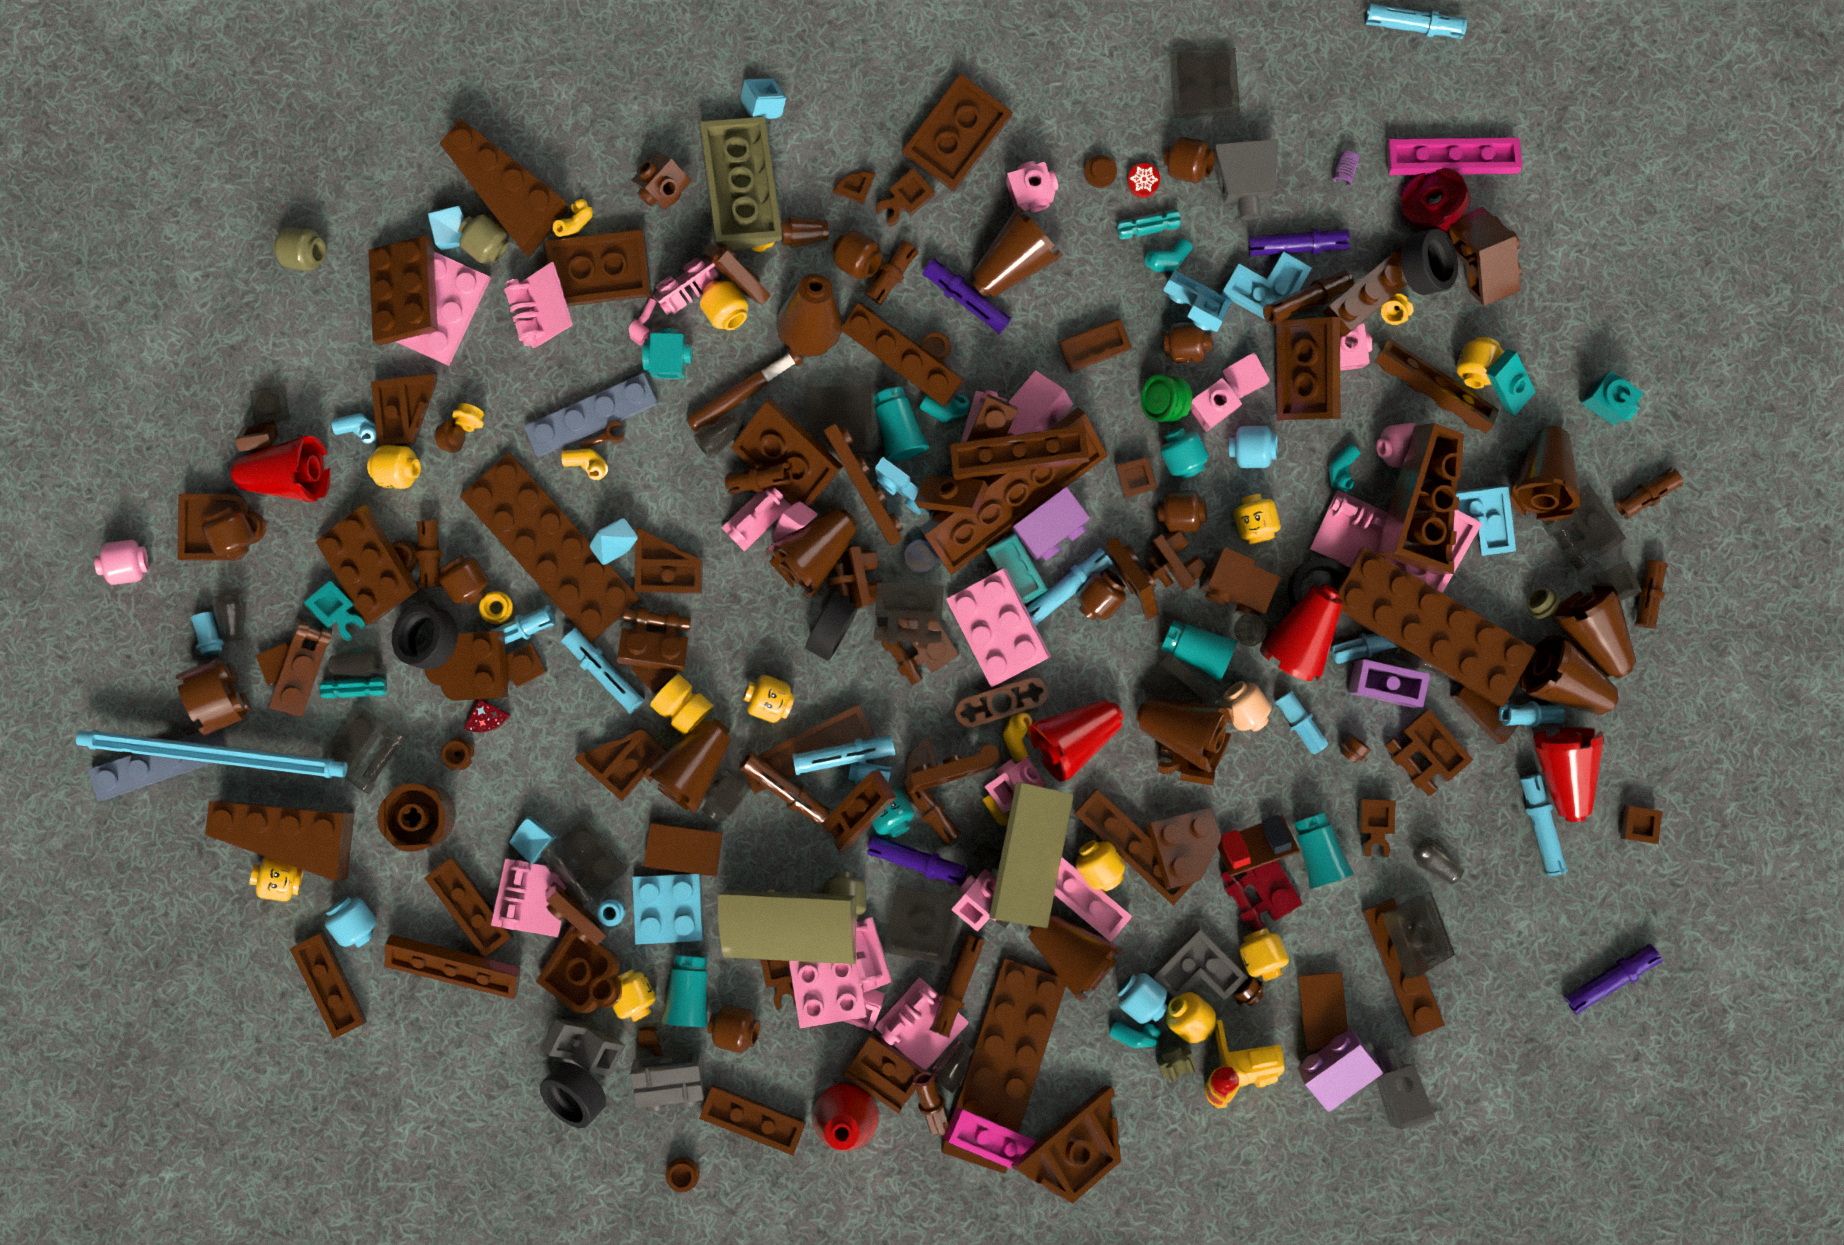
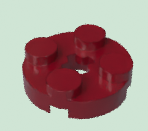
(1439, 215)

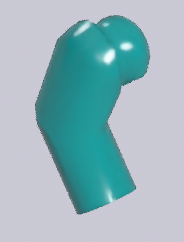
(1168, 260)
(956, 408)
(1339, 468)
(1134, 1038)

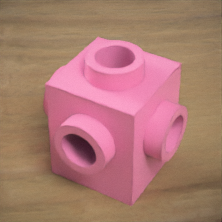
(1032, 186)
(1359, 344)
(1003, 786)
(976, 899)

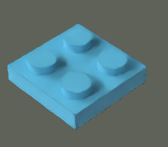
(667, 908)

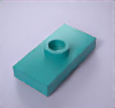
(1511, 382)
(1012, 556)

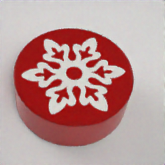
(1143, 180)

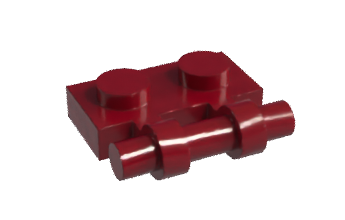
(1272, 888)

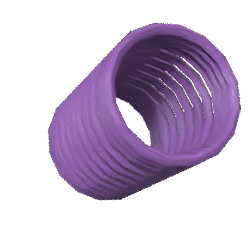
(1344, 176)

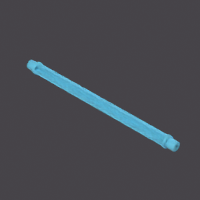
(213, 754)

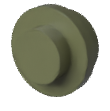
(1543, 602)

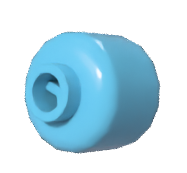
(1254, 446)
(350, 922)
(1142, 998)

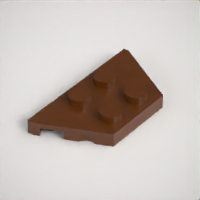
(1076, 1150)

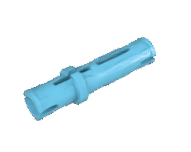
(1423, 22)
(1068, 586)
(575, 642)
(883, 747)
(1543, 824)

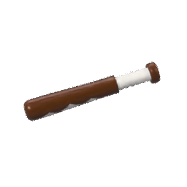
(741, 391)

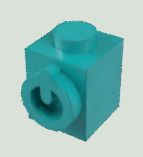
(667, 354)
(1613, 398)

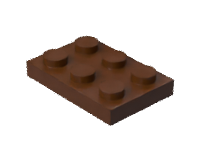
(957, 133)
(601, 267)
(403, 290)
(1308, 369)
(777, 438)
(366, 565)

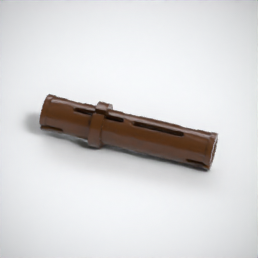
(1319, 292)
(814, 810)
(957, 985)

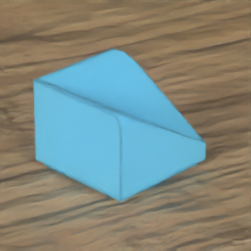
(762, 98)
(446, 225)
(613, 541)
(532, 839)

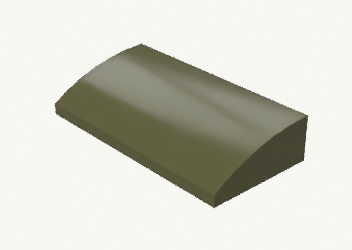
(740, 182)
(1031, 855)
(787, 926)

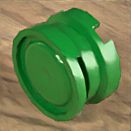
(1166, 398)

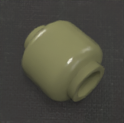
(483, 238)
(299, 248)
(846, 884)

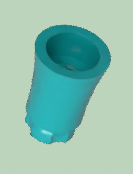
(898, 426)
(1200, 648)
(1321, 851)
(687, 993)

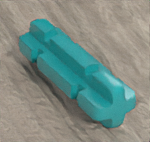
(1148, 224)
(353, 688)

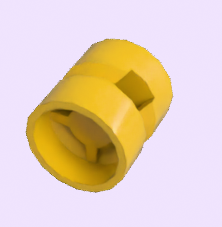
(679, 703)

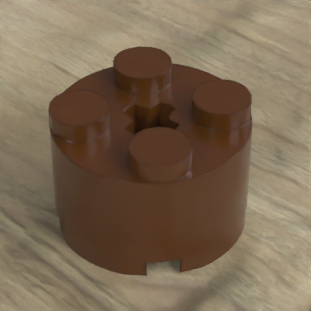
(212, 696)
(409, 834)

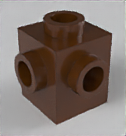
(660, 181)

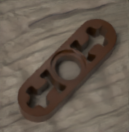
(1022, 687)

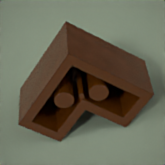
(1488, 255)
(1239, 582)

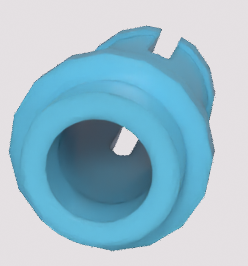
(206, 634)
(859, 772)
(605, 918)

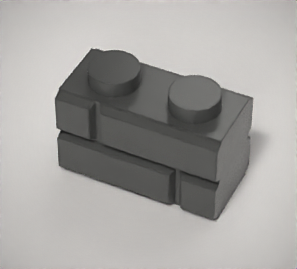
(668, 1080)

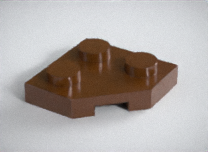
(1184, 846)

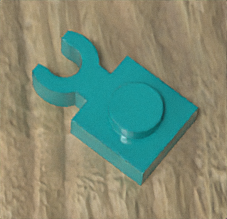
(333, 607)

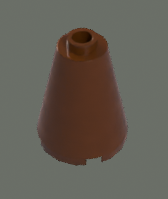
(1014, 255)
(810, 317)
(1548, 477)
(813, 550)
(1598, 628)
(1568, 678)
(1188, 729)
(690, 764)
(1074, 954)

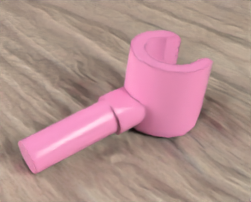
(637, 330)

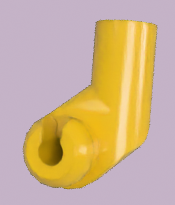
(574, 225)
(588, 460)
(1014, 734)

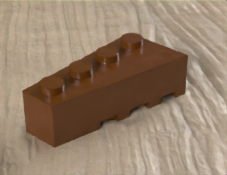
(510, 191)
(1425, 501)
(292, 835)

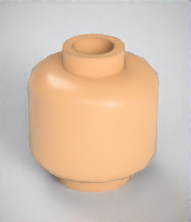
(1248, 705)

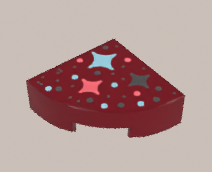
(486, 718)

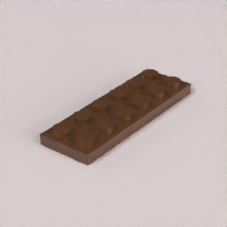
(1008, 500)
(549, 547)
(1433, 627)
(1009, 1050)

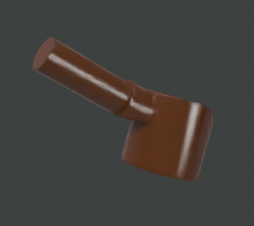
(604, 437)
(648, 1037)

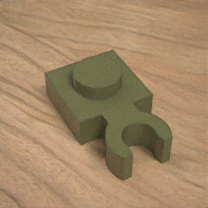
(1175, 1063)

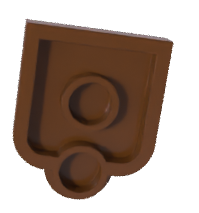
(191, 519)
(474, 669)
(582, 974)

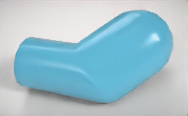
(356, 423)

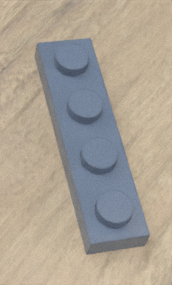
(590, 415)
(143, 770)

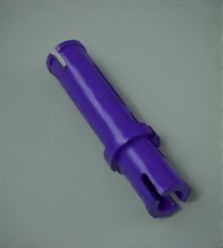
(1299, 242)
(964, 294)
(917, 860)
(1625, 971)

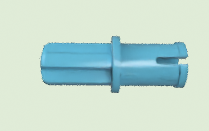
(527, 624)
(1363, 646)
(1531, 714)
(1301, 722)

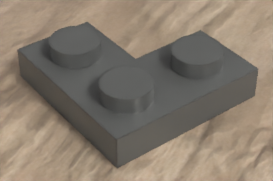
(1195, 960)

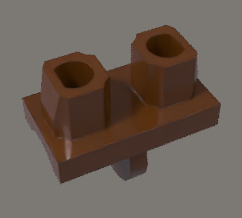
(1184, 573)
(852, 578)

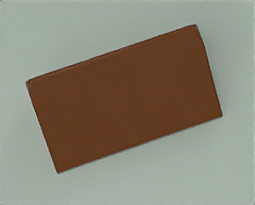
(1484, 714)

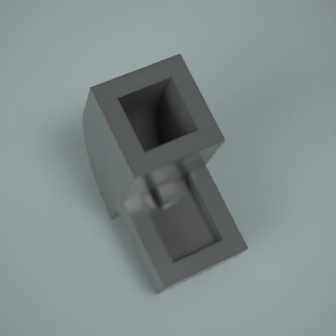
(584, 1045)

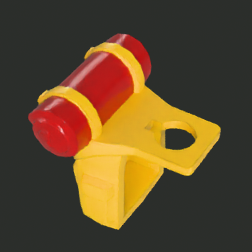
(1241, 1068)

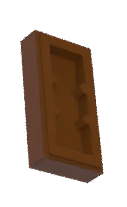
(1095, 345)
(951, 495)

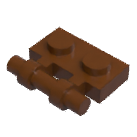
(650, 648)
(933, 655)
(1435, 745)

